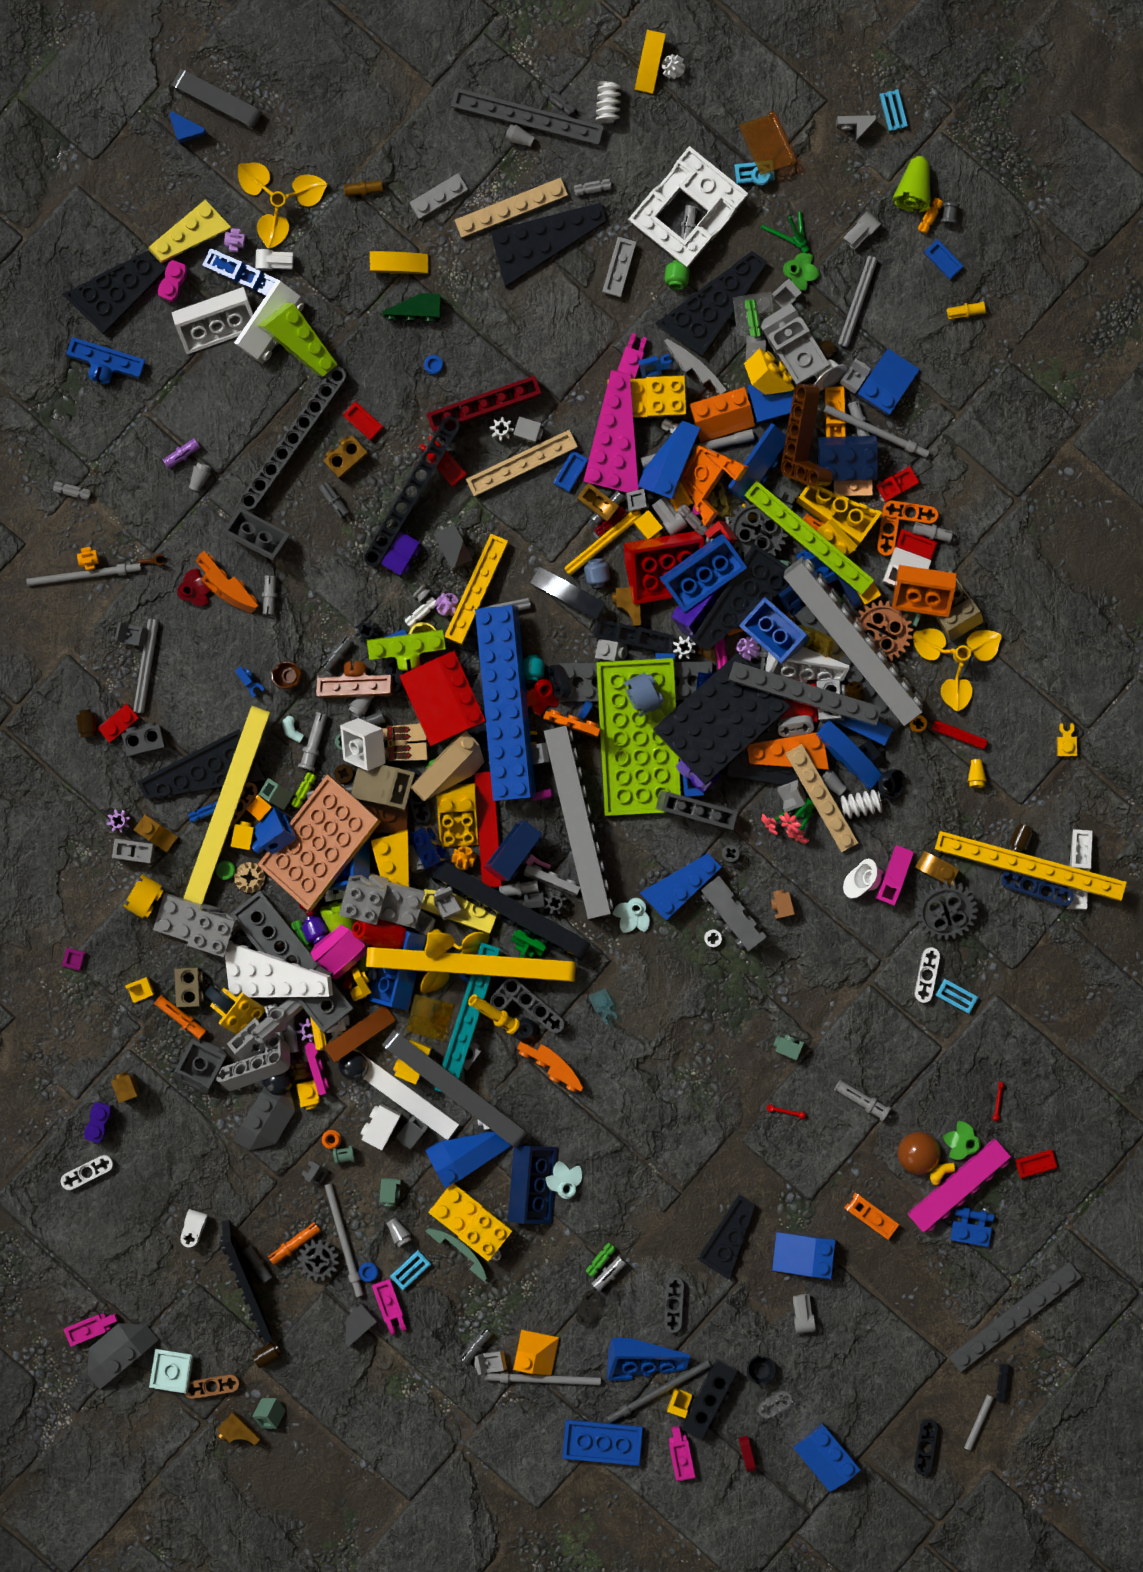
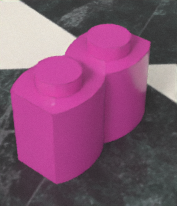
(174, 277)

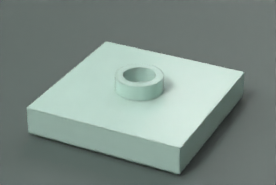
(171, 1371)

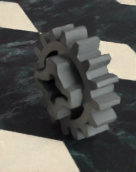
(317, 1268)

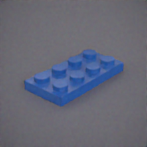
(602, 1442)

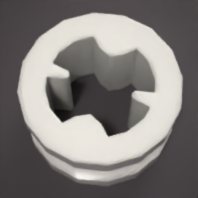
(708, 934)

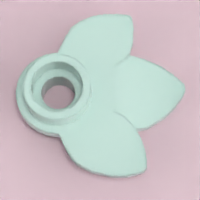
(630, 918)
(564, 1177)

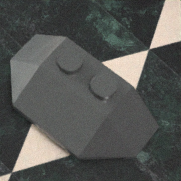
(266, 1120)
(117, 1351)

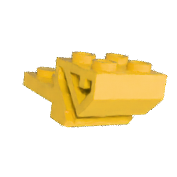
(658, 396)
(470, 1221)

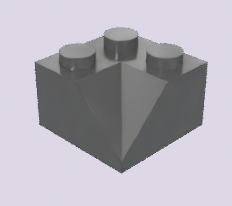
(453, 547)

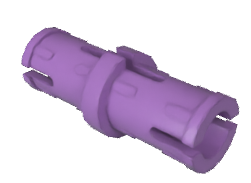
(181, 453)

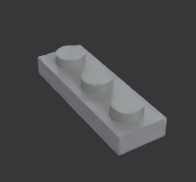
(438, 196)
(619, 267)
(552, 880)

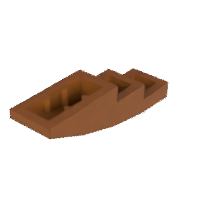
(359, 1033)

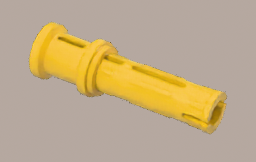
(499, 1017)

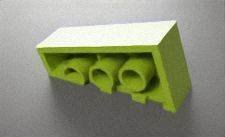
(297, 337)

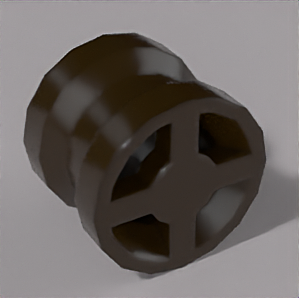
(343, 776)
(300, 1071)

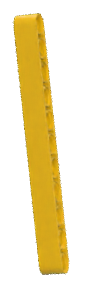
(471, 964)

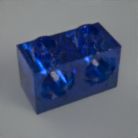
(428, 846)

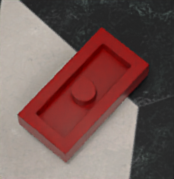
(118, 723)

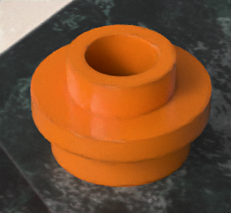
(326, 1143)

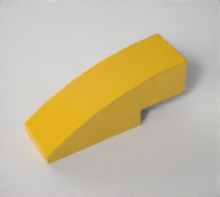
(650, 61)
(398, 262)

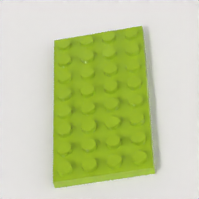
(633, 755)

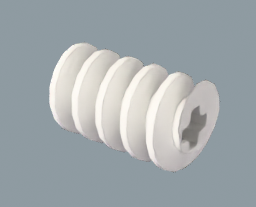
(607, 102)
(861, 804)

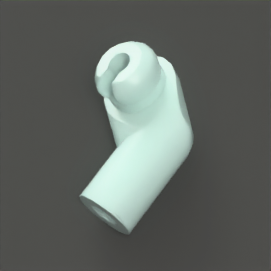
(289, 730)

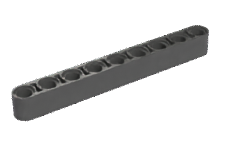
(284, 444)
(454, 1089)

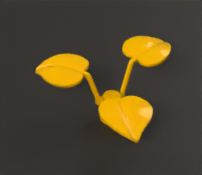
(274, 228)
(983, 645)
(438, 944)

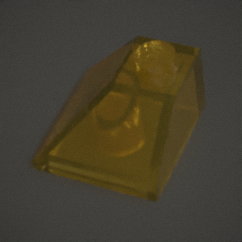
(429, 1017)

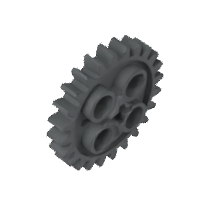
(744, 545)
(962, 905)

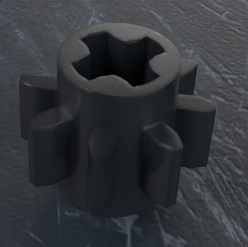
(361, 629)

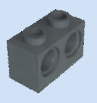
(144, 744)

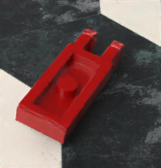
(447, 466)

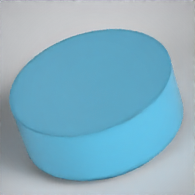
(758, 179)

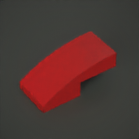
(897, 483)

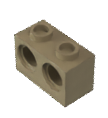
(183, 987)

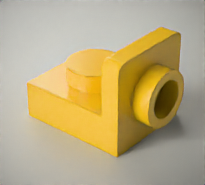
(308, 1094)

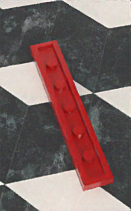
(486, 825)

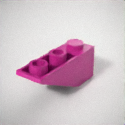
(894, 875)

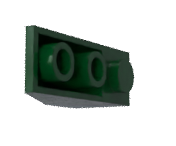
(422, 306)

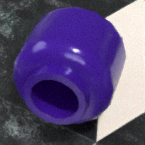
(314, 929)

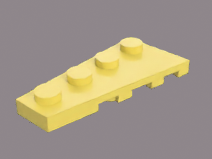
(189, 232)
(470, 914)

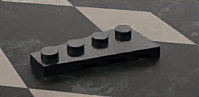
(724, 1244)

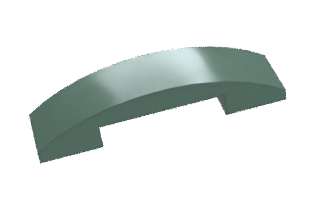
(439, 1235)

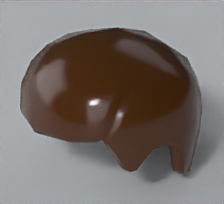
(286, 675)

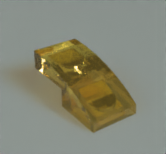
(819, 641)

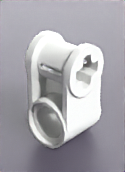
(194, 1225)

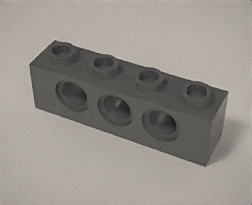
(696, 810)

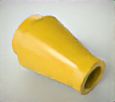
(976, 774)

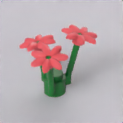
(791, 822)

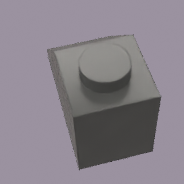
(358, 1322)

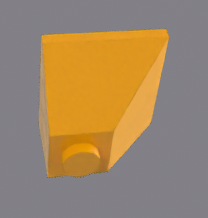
(535, 1353)

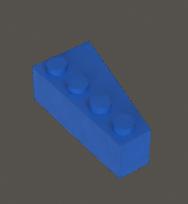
(678, 887)

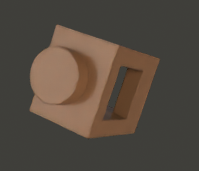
(782, 904)

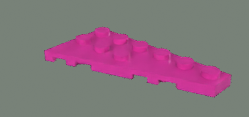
(614, 448)

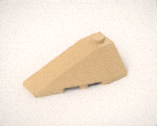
(452, 766)

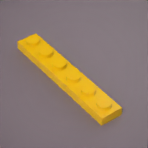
(476, 589)

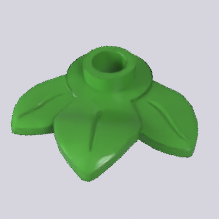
(804, 270)
(958, 1141)

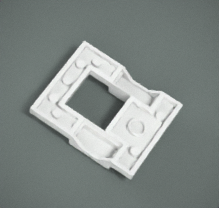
(705, 186)

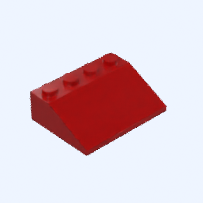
(654, 557)
(442, 698)

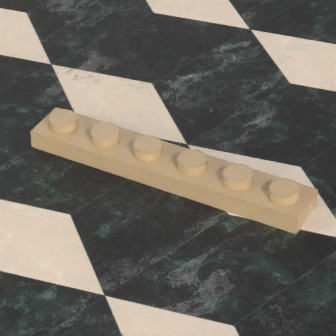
(511, 208)
(521, 463)
(821, 798)

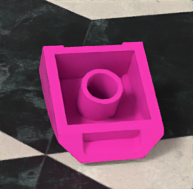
(338, 951)

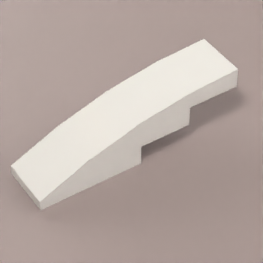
(1081, 859)

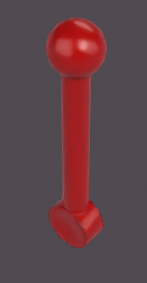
(802, 1115)
(996, 1117)

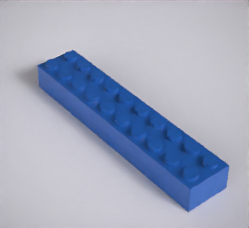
(505, 703)

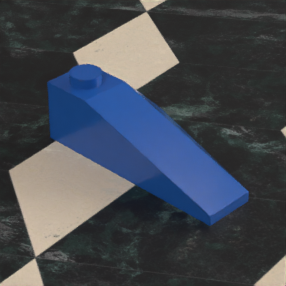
(668, 465)
(463, 1155)
(634, 1357)

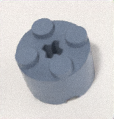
(643, 694)

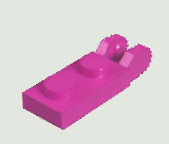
(629, 362)
(316, 1068)
(388, 1304)

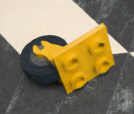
(239, 1012)

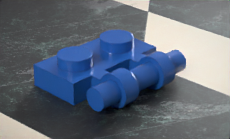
(971, 1233)

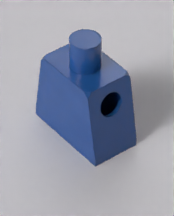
(273, 832)

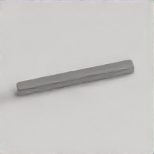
(857, 301)
(145, 668)

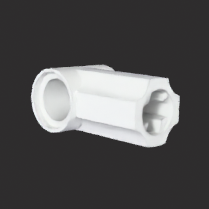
(268, 260)

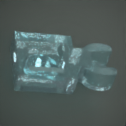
(601, 1002)

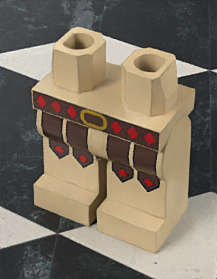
(398, 746)

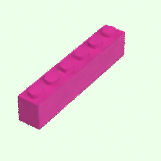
(958, 1185)

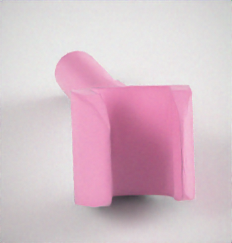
(532, 859)

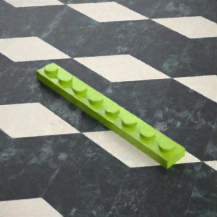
(808, 537)

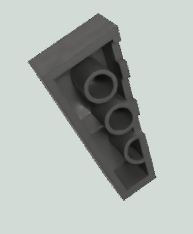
(732, 913)

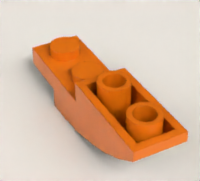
(230, 590)
(558, 1070)

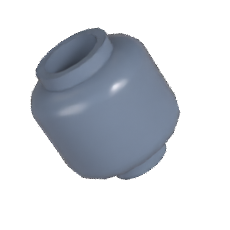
(597, 572)

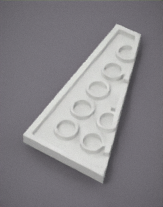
(269, 976)

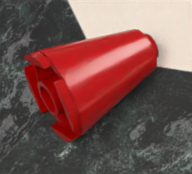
(382, 935)

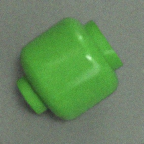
(676, 275)

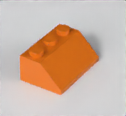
(722, 414)
(924, 591)

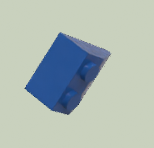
(887, 382)
(803, 1255)

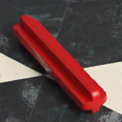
(959, 734)

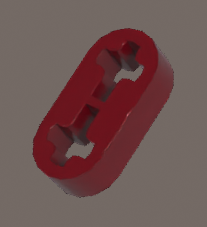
(747, 1454)

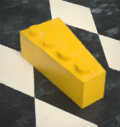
(850, 516)
(392, 857)

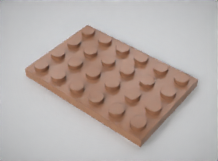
(327, 835)

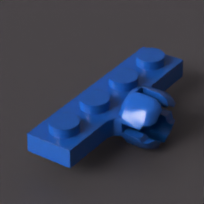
(104, 360)

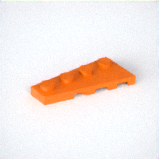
(774, 751)

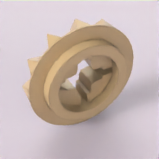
(254, 885)

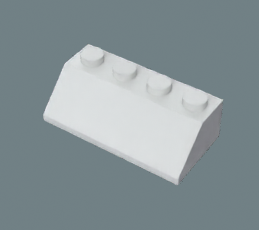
(213, 320)
(253, 339)

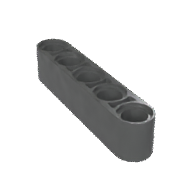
(216, 99)

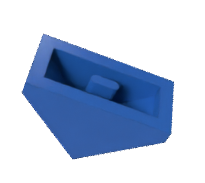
(185, 129)

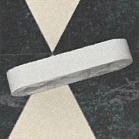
(924, 959)
(76, 1183)

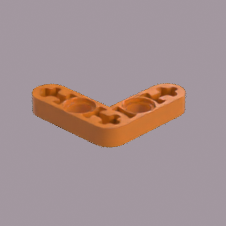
(894, 520)

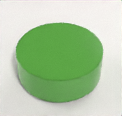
(225, 870)

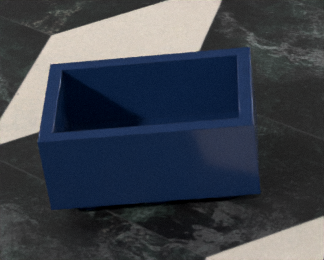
(849, 457)
(513, 851)

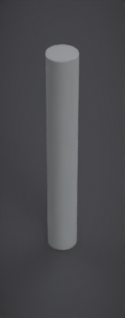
(979, 1422)

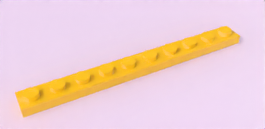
(1030, 866)

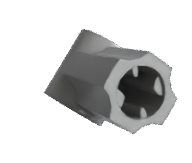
(864, 227)
(671, 519)
(803, 1317)

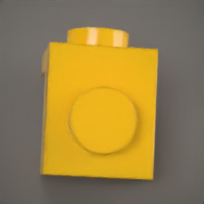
(362, 988)

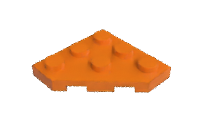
(572, 722)

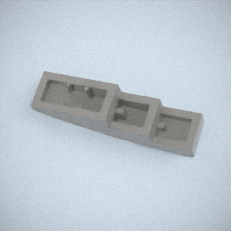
(689, 362)

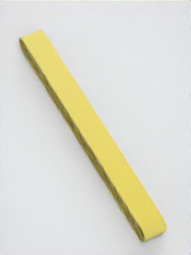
(227, 805)

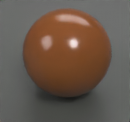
(918, 1153)

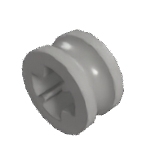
(421, 593)

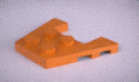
(703, 474)

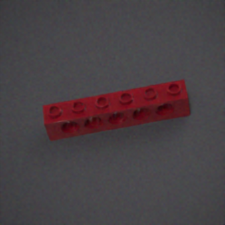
(486, 403)

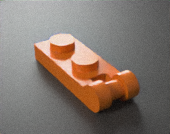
(872, 1216)

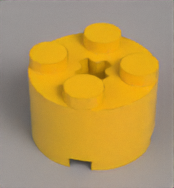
(143, 896)

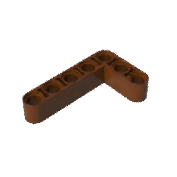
(799, 439)

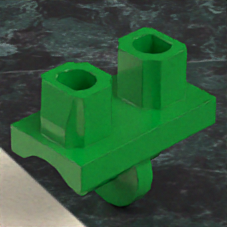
(527, 945)

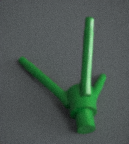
(798, 239)

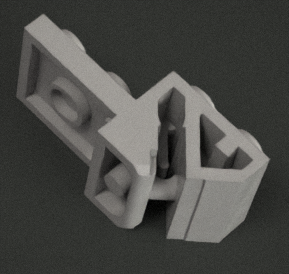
(793, 344)
(379, 899)
(195, 923)

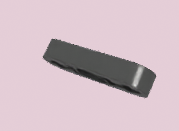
(678, 1319)

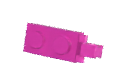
(89, 1328)
(681, 1455)

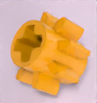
(88, 558)
(463, 858)

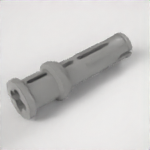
(311, 750)
(870, 1104)

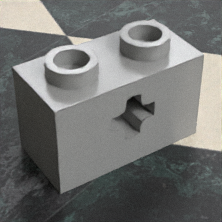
(244, 1044)

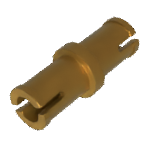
(363, 188)

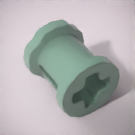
(343, 1155)

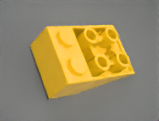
(457, 815)

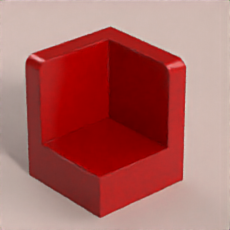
(721, 527)

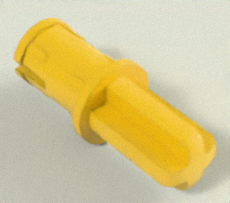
(966, 310)

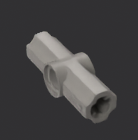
(276, 1020)

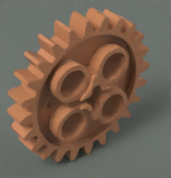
(889, 615)

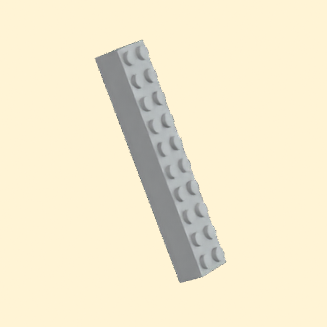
(853, 640)
(577, 822)

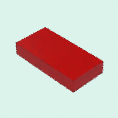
(363, 421)
(916, 544)
(1035, 1163)

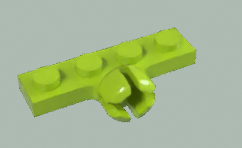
(406, 647)

